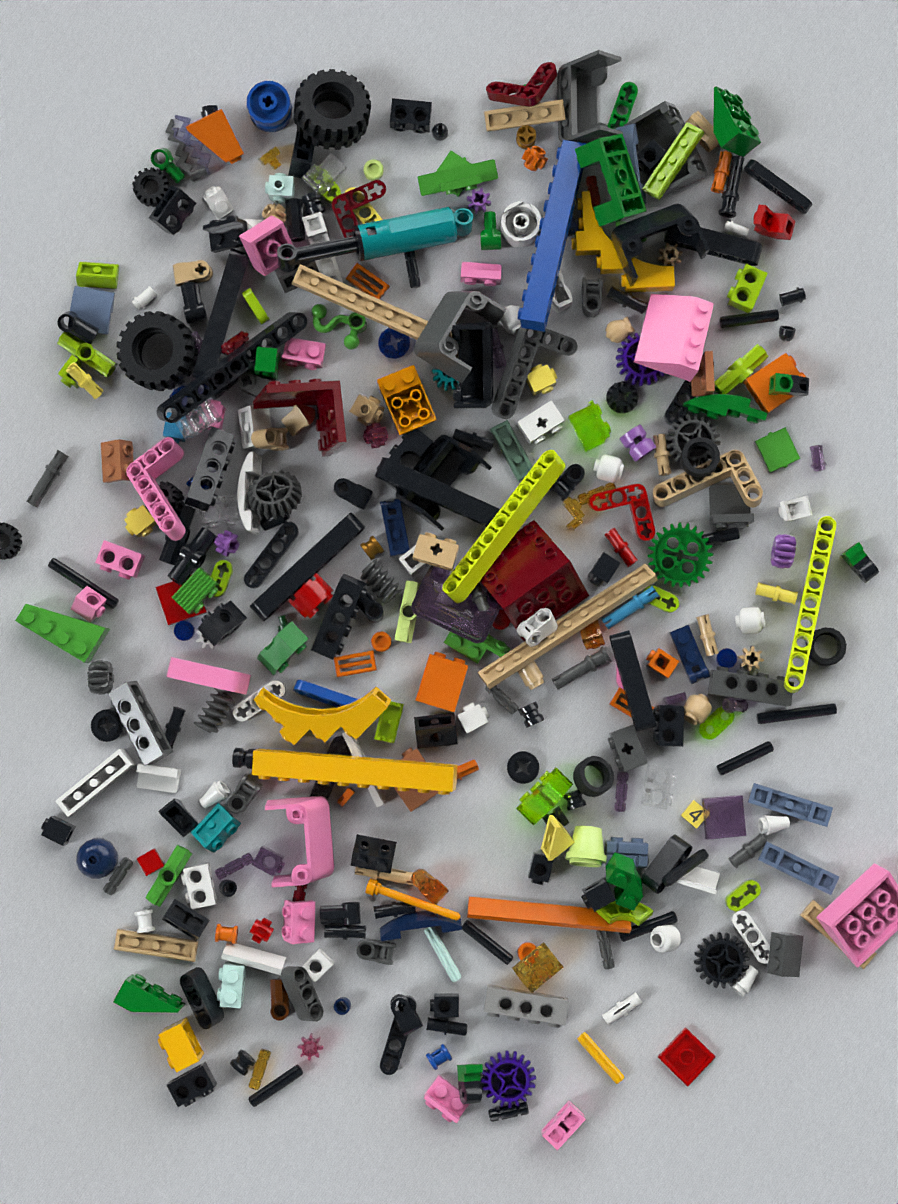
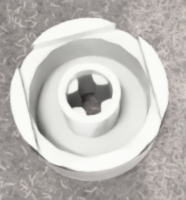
(525, 214)

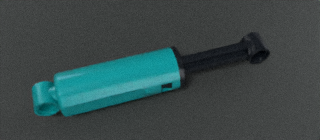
(385, 237)

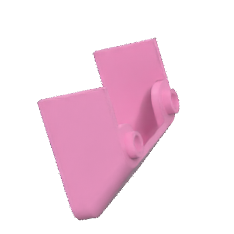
(315, 815)

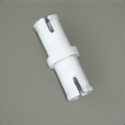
(634, 1001)

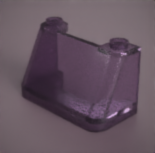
(459, 618)

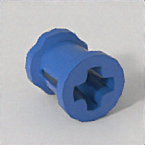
(439, 1056)

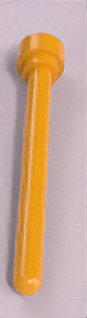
(376, 888)

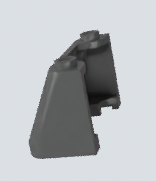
(663, 125)

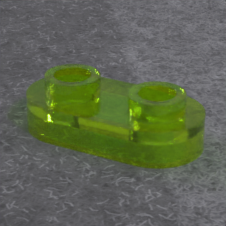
(716, 722)

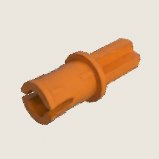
(466, 769)

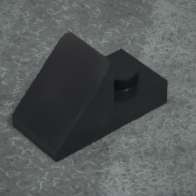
(178, 817)

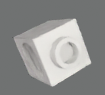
(325, 961)

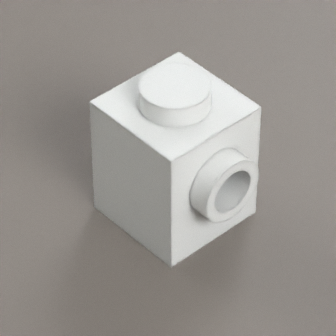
(473, 717)

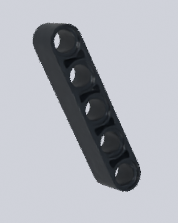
(720, 245)
(632, 681)

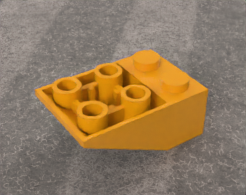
(406, 400)

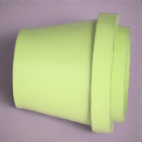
(588, 847)

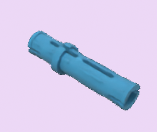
(630, 607)

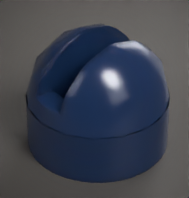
(339, 1006)

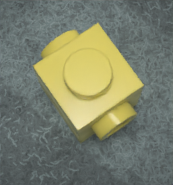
(541, 379)
(139, 522)

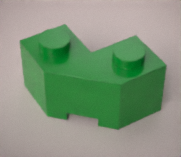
(282, 648)
(628, 885)

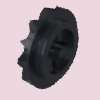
(620, 406)
(100, 732)
(521, 777)

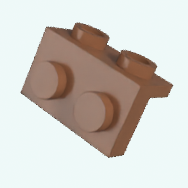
(116, 458)

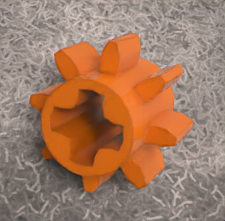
(534, 158)

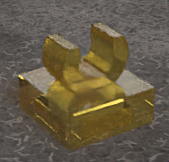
(270, 157)

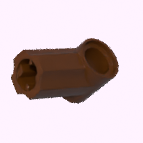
(278, 997)

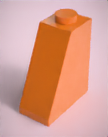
(217, 136)

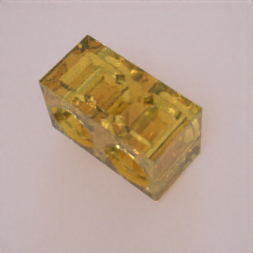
(537, 967)

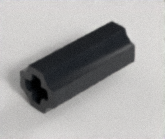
(294, 216)

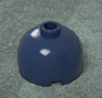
(105, 855)

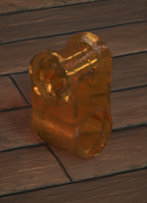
(429, 886)

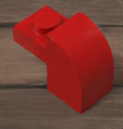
(773, 224)

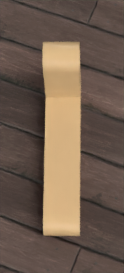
(728, 470)

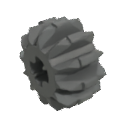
(100, 677)

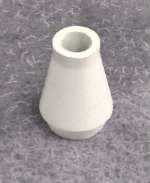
(215, 794)
(772, 824)
(744, 986)

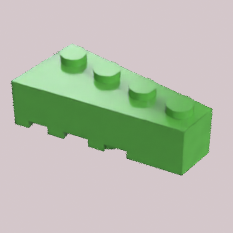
(68, 633)

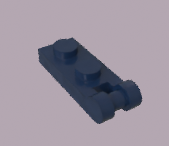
(395, 528)
(689, 653)

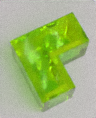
(543, 795)

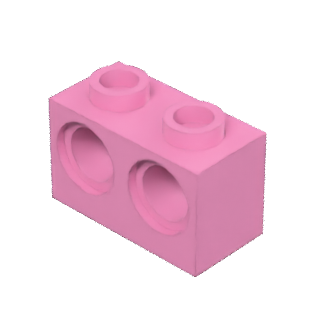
(121, 556)
(563, 1125)

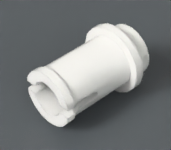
(735, 229)
(144, 298)

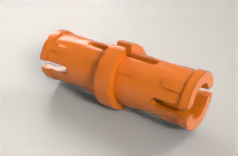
(721, 172)

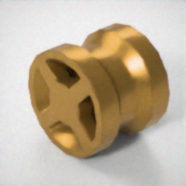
(526, 132)
(372, 547)

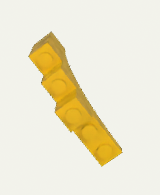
(595, 242)
(323, 723)

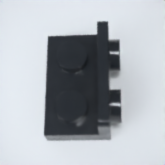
(225, 233)

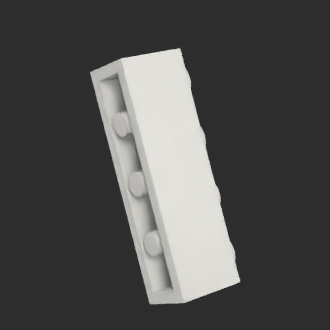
(95, 782)

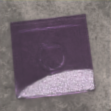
(724, 817)

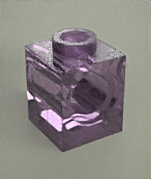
(259, 861)

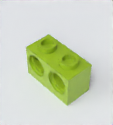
(750, 290)

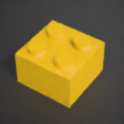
(180, 1045)

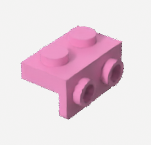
(481, 273)
(298, 921)

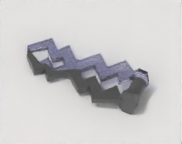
(204, 158)

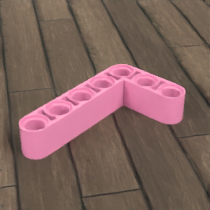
(143, 475)

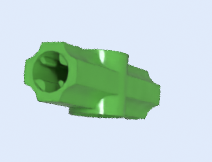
(161, 886)

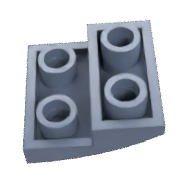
(93, 307)

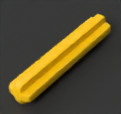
(600, 1057)

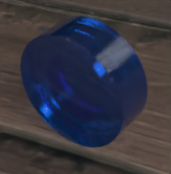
(184, 630)
(726, 658)

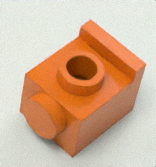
(669, 662)

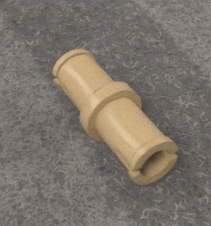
(662, 455)
(707, 635)

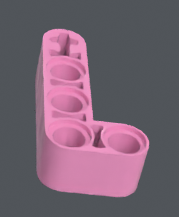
(208, 675)

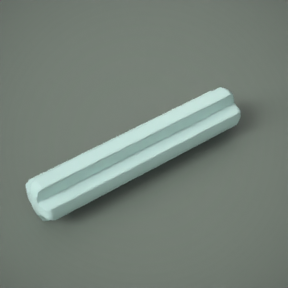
(442, 953)

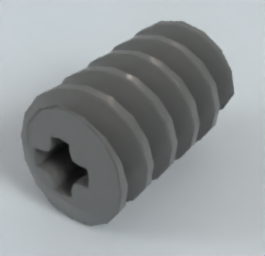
(380, 582)
(215, 711)

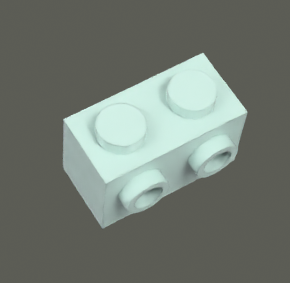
(233, 985)

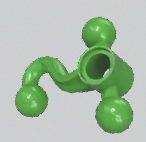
(350, 341)

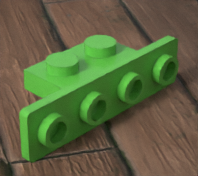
(454, 178)
(475, 651)

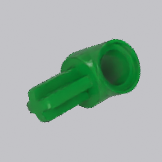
(172, 170)
(490, 235)

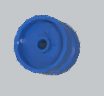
(280, 110)

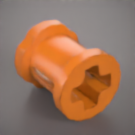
(226, 933)

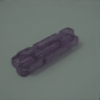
(621, 791)
(234, 866)

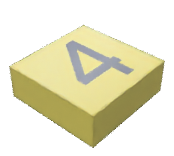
(693, 814)

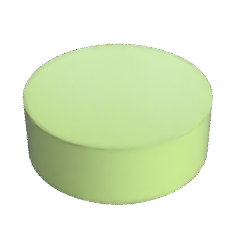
(373, 170)

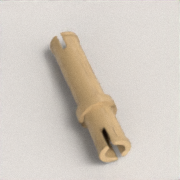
(396, 875)

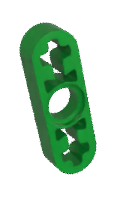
(632, 97)

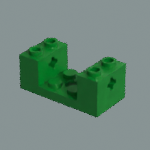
(615, 163)

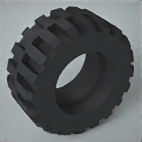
(338, 88)
(134, 340)

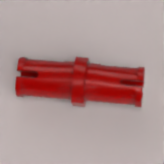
(621, 547)

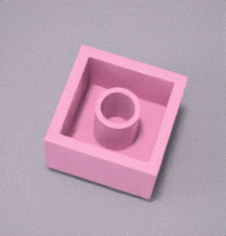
(262, 244)

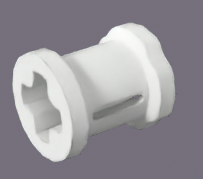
(144, 920)

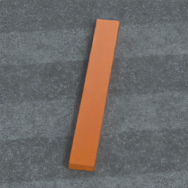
(542, 914)

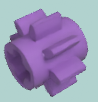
(480, 195)
(226, 543)

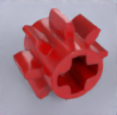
(261, 930)

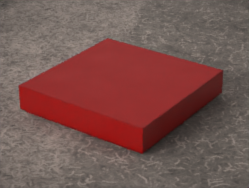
(173, 611)
(686, 1056)

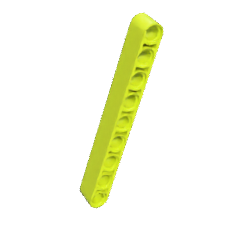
(504, 526)
(814, 595)

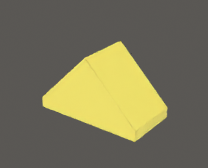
(555, 839)

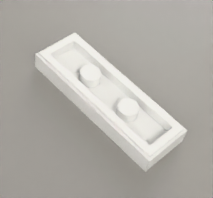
(253, 958)

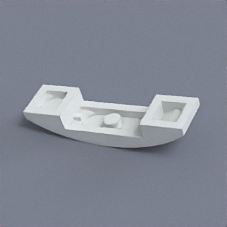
(316, 234)
(251, 468)

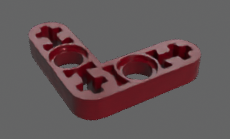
(525, 95)
(351, 204)

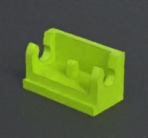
(389, 723)

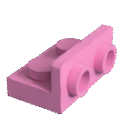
(303, 353)
(446, 1099)

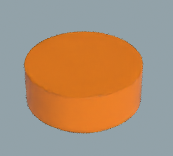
(381, 641)
(525, 948)

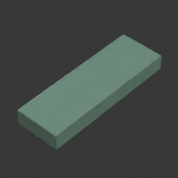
(511, 450)

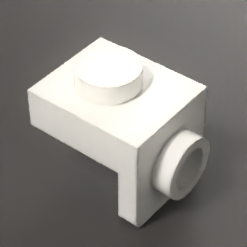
(217, 202)
(795, 509)

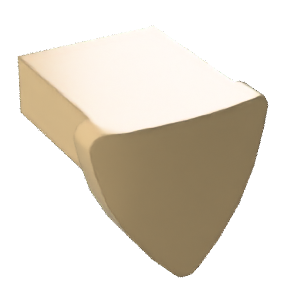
(298, 418)

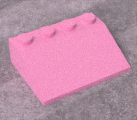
(674, 334)
(863, 915)

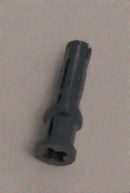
(732, 196)

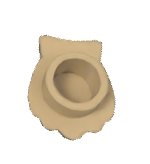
(619, 330)

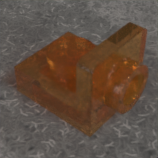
(592, 636)

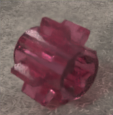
(375, 435)
(310, 1052)

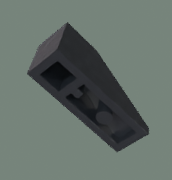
(301, 157)

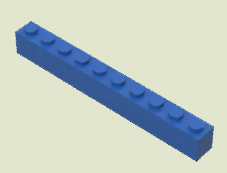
(553, 238)

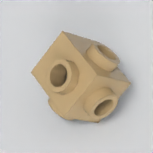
(367, 409)

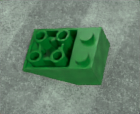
(733, 123)
(140, 996)

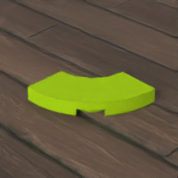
(614, 912)

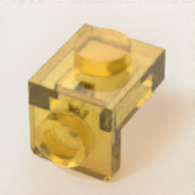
(573, 508)

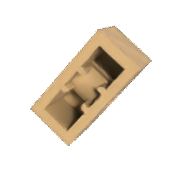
(443, 560)

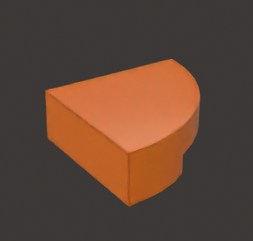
(345, 797)

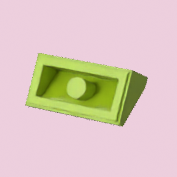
(97, 275)

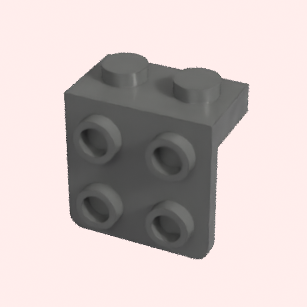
(728, 507)

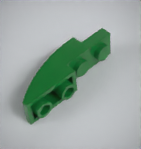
(719, 404)

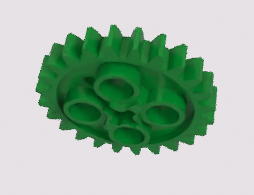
(676, 572)

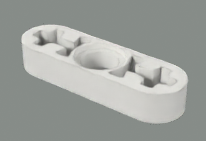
(243, 705)
(738, 926)

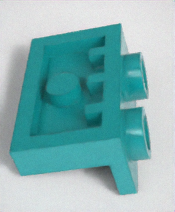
(216, 828)

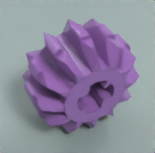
(783, 551)

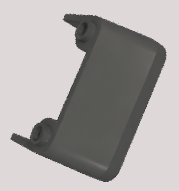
(578, 88)
(435, 344)

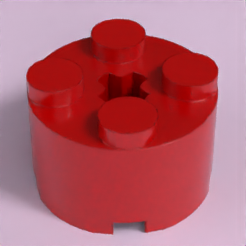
(310, 596)

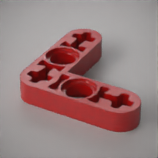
(633, 502)

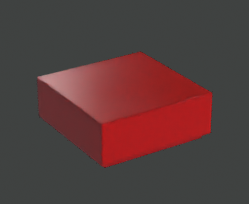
(150, 862)

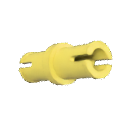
(84, 380)
(776, 593)

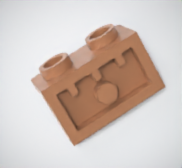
(703, 381)

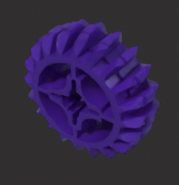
(640, 376)
(513, 1070)

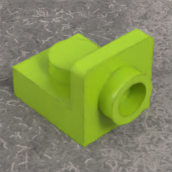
(66, 377)

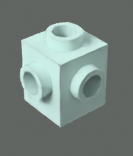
(280, 188)

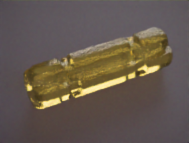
(584, 497)
(259, 1069)

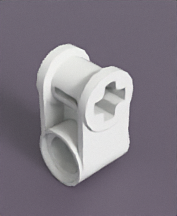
(539, 627)

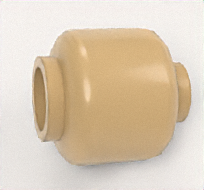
(697, 709)

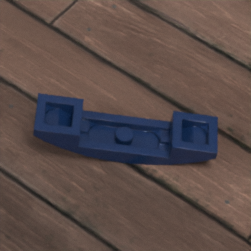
(417, 920)

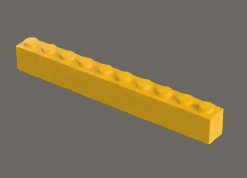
(355, 770)

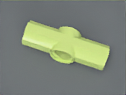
(406, 625)

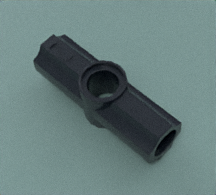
(172, 548)
(192, 556)

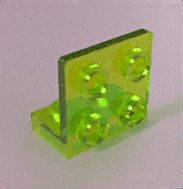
(590, 426)

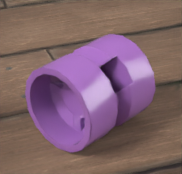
(641, 449)

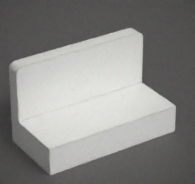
(250, 421)
(158, 778)
(701, 879)

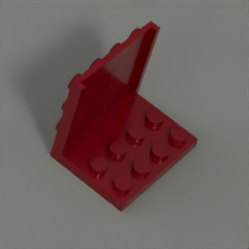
(318, 393)
(533, 576)

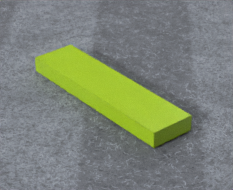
(673, 161)

